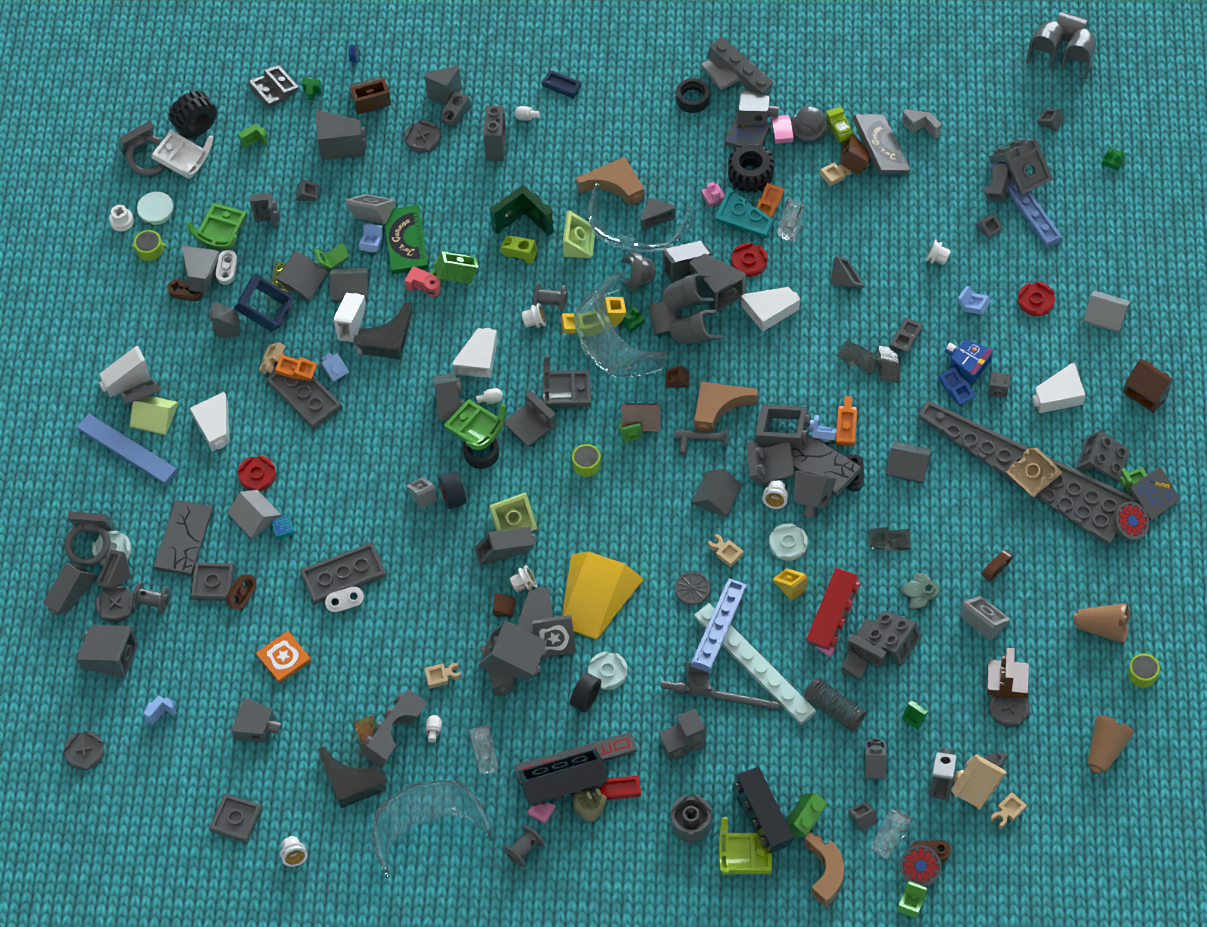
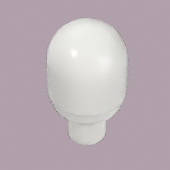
(526, 113)
(490, 396)
(433, 727)

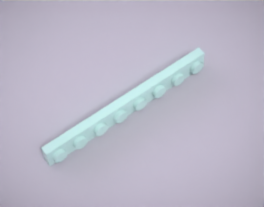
(761, 670)

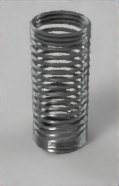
(814, 690)

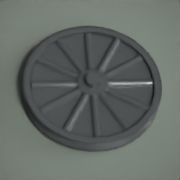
(692, 588)

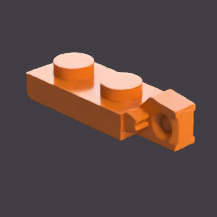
(846, 423)

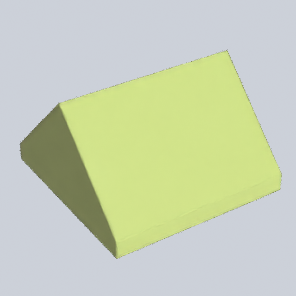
(578, 237)
(153, 414)
(513, 513)

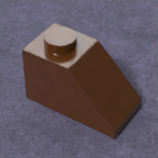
(854, 155)

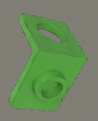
(333, 257)
(630, 432)

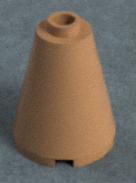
(1104, 621)
(1107, 743)

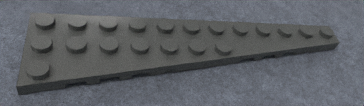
(1071, 494)

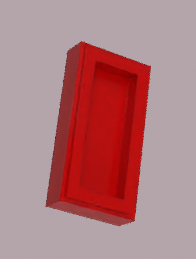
(621, 788)

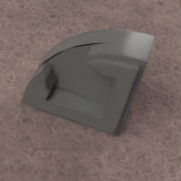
(997, 759)

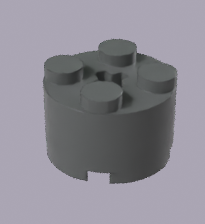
(691, 829)

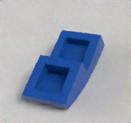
(956, 387)

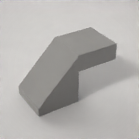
(916, 120)

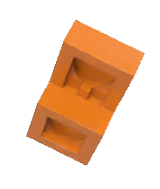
(770, 199)
(297, 369)

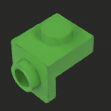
(253, 134)
(1129, 478)
(912, 899)

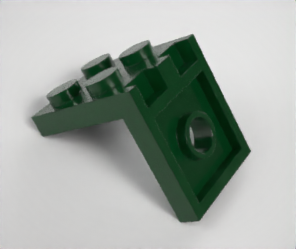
(518, 203)

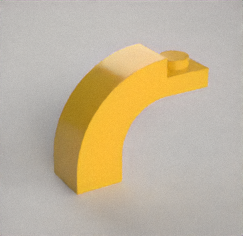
(613, 306)

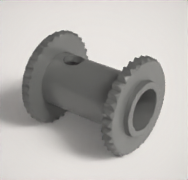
(551, 297)
(150, 598)
(523, 846)

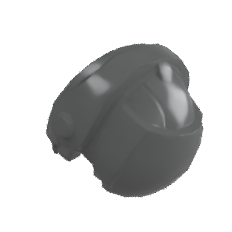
(809, 124)
(642, 270)

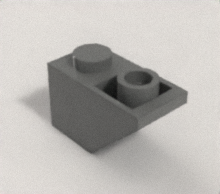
(225, 321)
(875, 758)

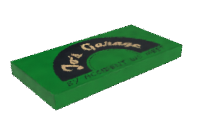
(405, 239)

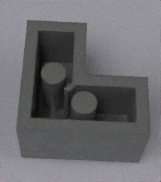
(446, 392)
(683, 737)

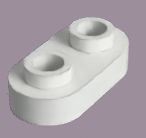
(226, 269)
(344, 599)

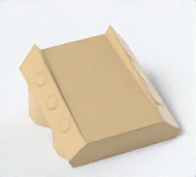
(1033, 471)
(977, 781)

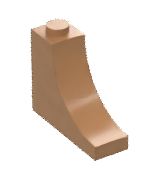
(615, 178)
(718, 399)

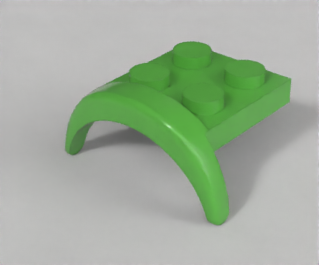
(219, 227)
(476, 425)

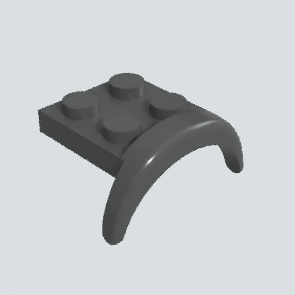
(565, 387)

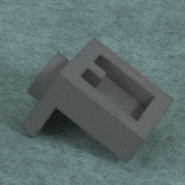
(999, 384)

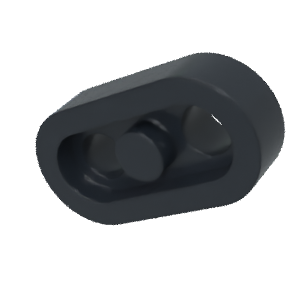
(858, 484)

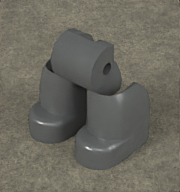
(1067, 28)
(666, 315)

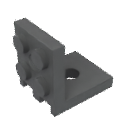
(1020, 155)

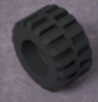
(192, 114)
(750, 156)

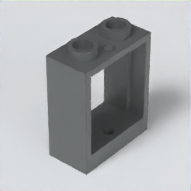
(494, 133)
(766, 439)

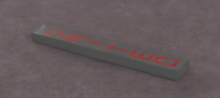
(607, 749)

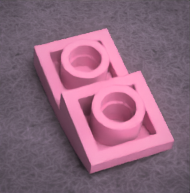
(782, 129)

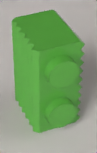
(456, 267)
(805, 814)

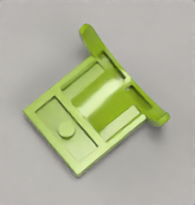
(742, 853)

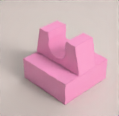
(712, 194)

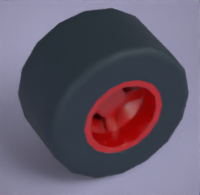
(452, 490)

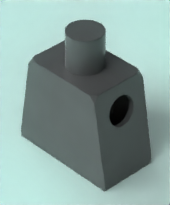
(755, 109)
(812, 491)
(254, 722)
(944, 770)

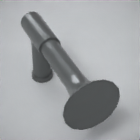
(684, 435)

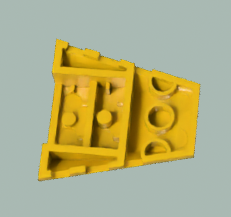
(596, 592)

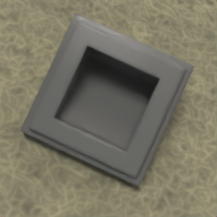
(1051, 119)
(307, 191)
(989, 225)
(854, 666)
(863, 816)

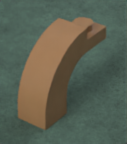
(830, 884)

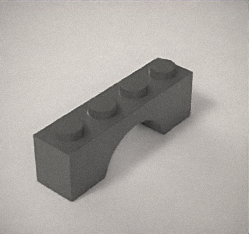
(725, 55)
(381, 744)

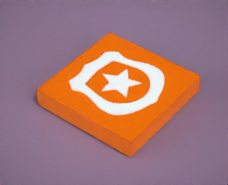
(283, 657)

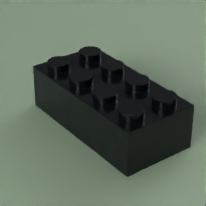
(563, 777)

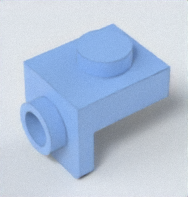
(372, 238)
(973, 302)
(334, 366)
(824, 433)
(157, 708)

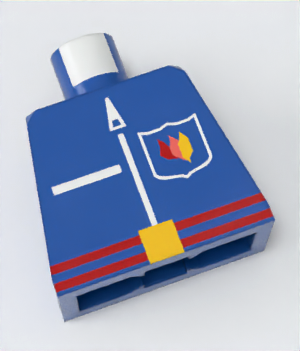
(969, 359)

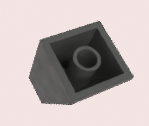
(339, 136)
(724, 285)
(107, 649)
(513, 652)

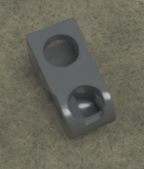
(455, 109)
(999, 184)

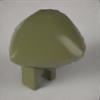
(589, 804)

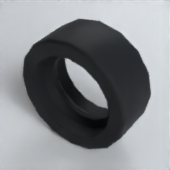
(692, 106)
(483, 462)
(585, 692)

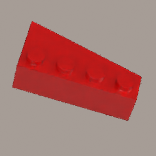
(833, 609)

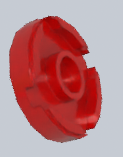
(749, 259)
(1036, 299)
(256, 473)

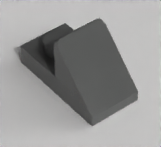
(697, 680)

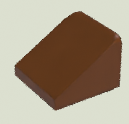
(677, 377)
(503, 605)

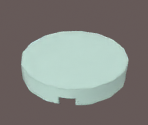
(155, 208)
(118, 542)
(788, 542)
(609, 668)

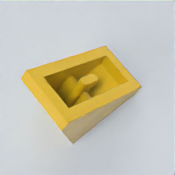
(791, 583)

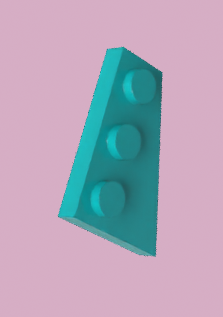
(740, 214)

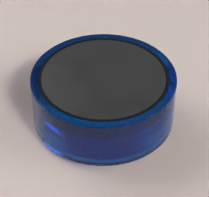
(354, 53)

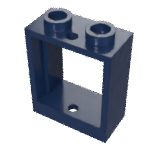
(272, 291)

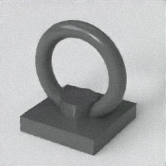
(135, 140)
(91, 524)

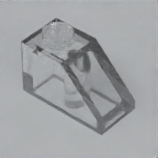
(791, 220)
(483, 750)
(890, 833)

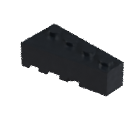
(762, 810)

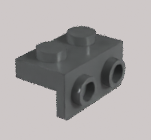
(264, 208)

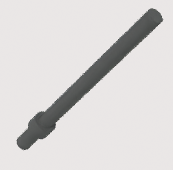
(682, 688)

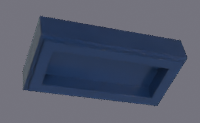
(561, 84)

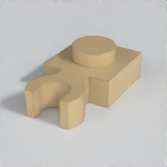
(833, 174)
(271, 356)
(727, 552)
(439, 675)
(1009, 808)

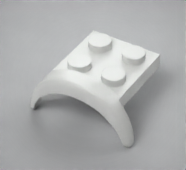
(182, 154)

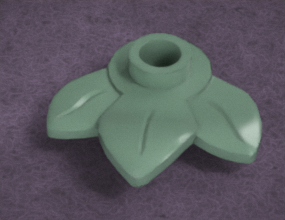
(918, 591)

